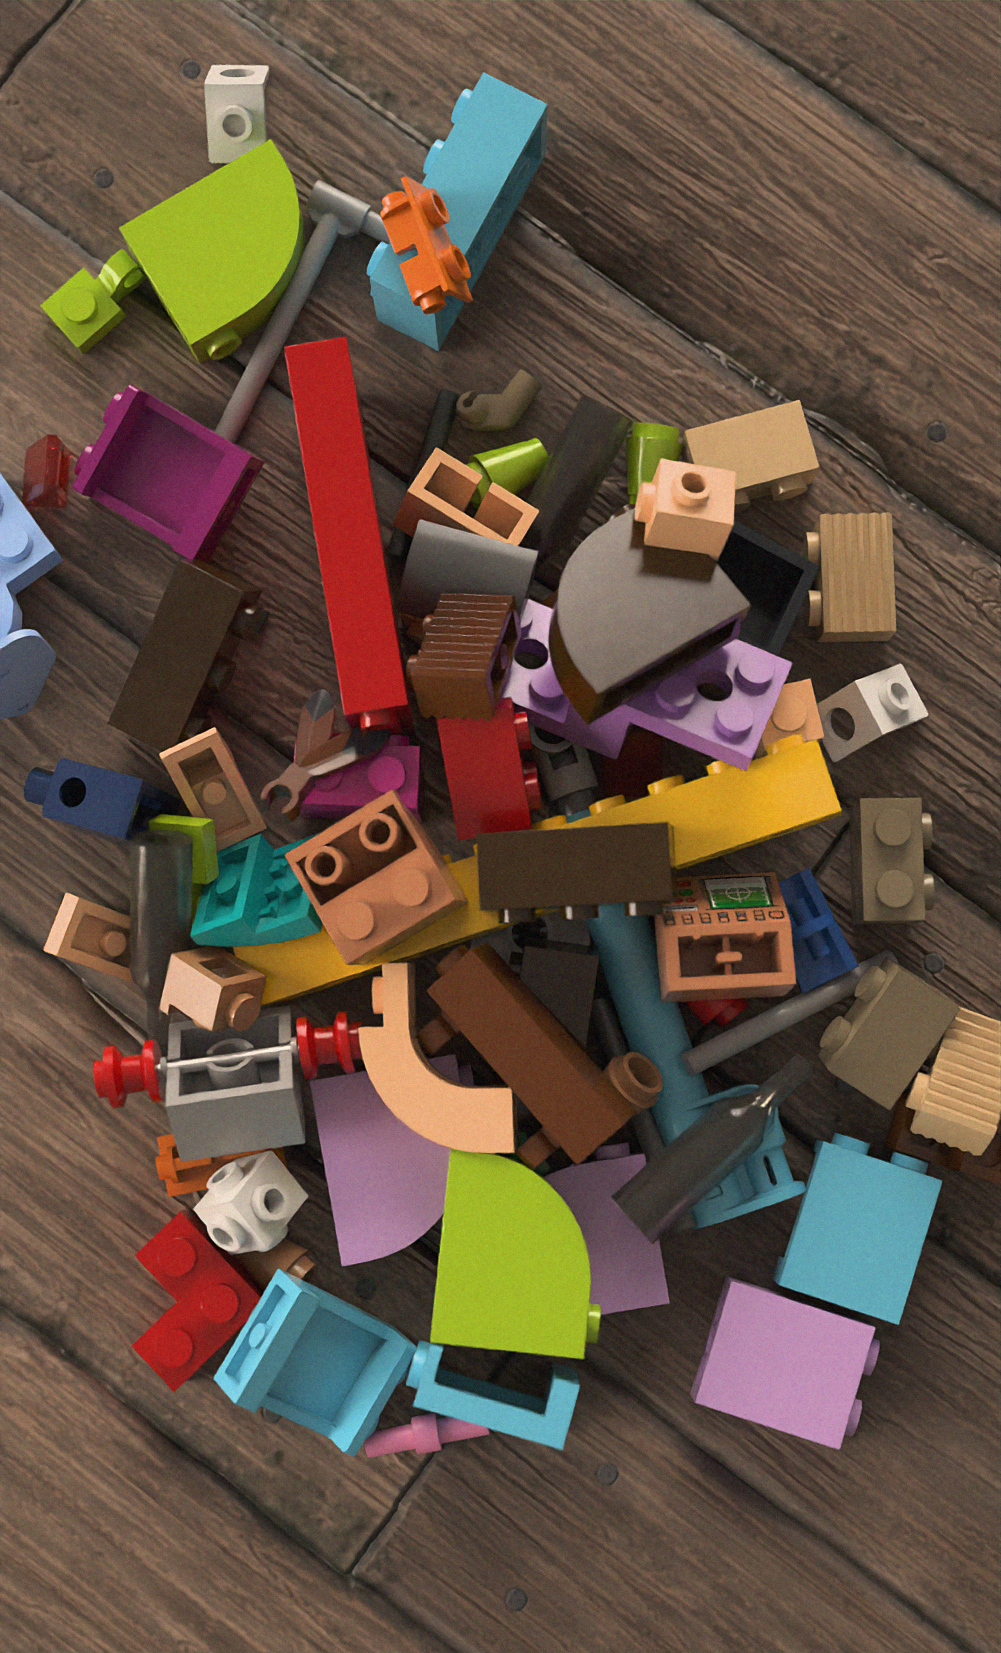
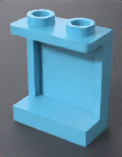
(859, 1229)
(316, 1362)
(493, 1405)

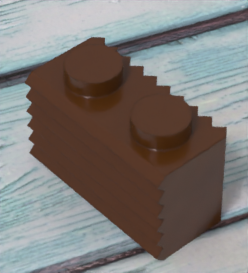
(464, 656)

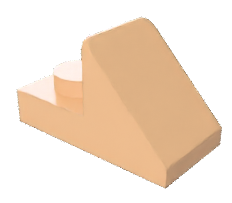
(214, 787)
(92, 937)

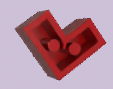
(488, 774)
(210, 1294)

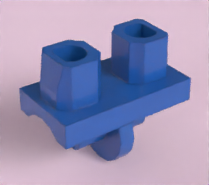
(816, 937)

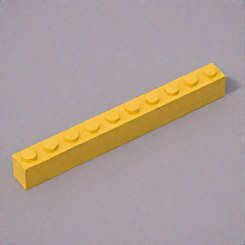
(708, 820)

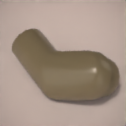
(498, 411)

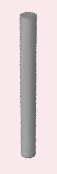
(777, 1018)

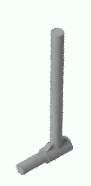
(334, 216)

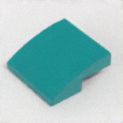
(254, 898)

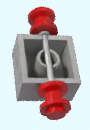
(232, 1086)

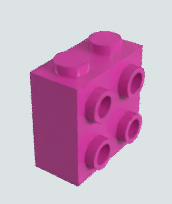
(393, 768)

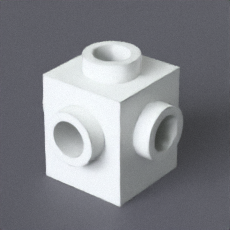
(250, 1203)

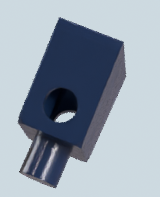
(97, 800)

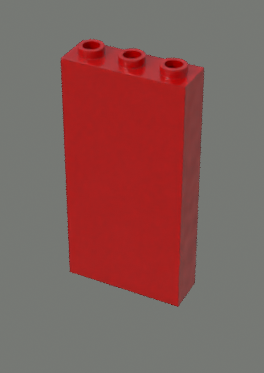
(349, 537)

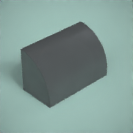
(462, 563)

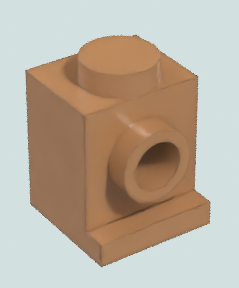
(213, 989)

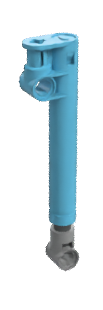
(656, 1028)

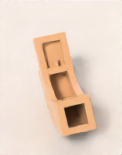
(415, 1091)

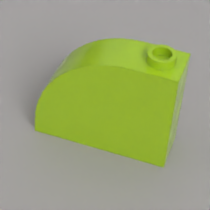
(223, 250)
(511, 1262)

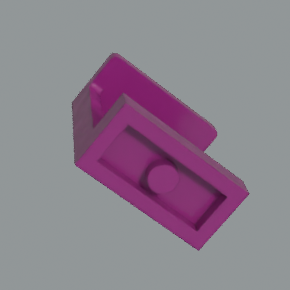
(166, 473)

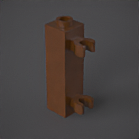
(527, 1051)

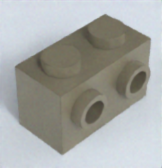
(889, 861)
(886, 1031)

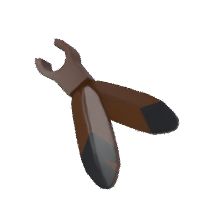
(320, 754)

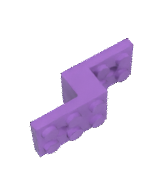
(671, 709)

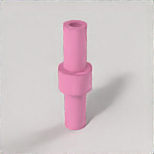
(423, 1434)

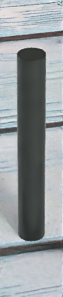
(435, 436)

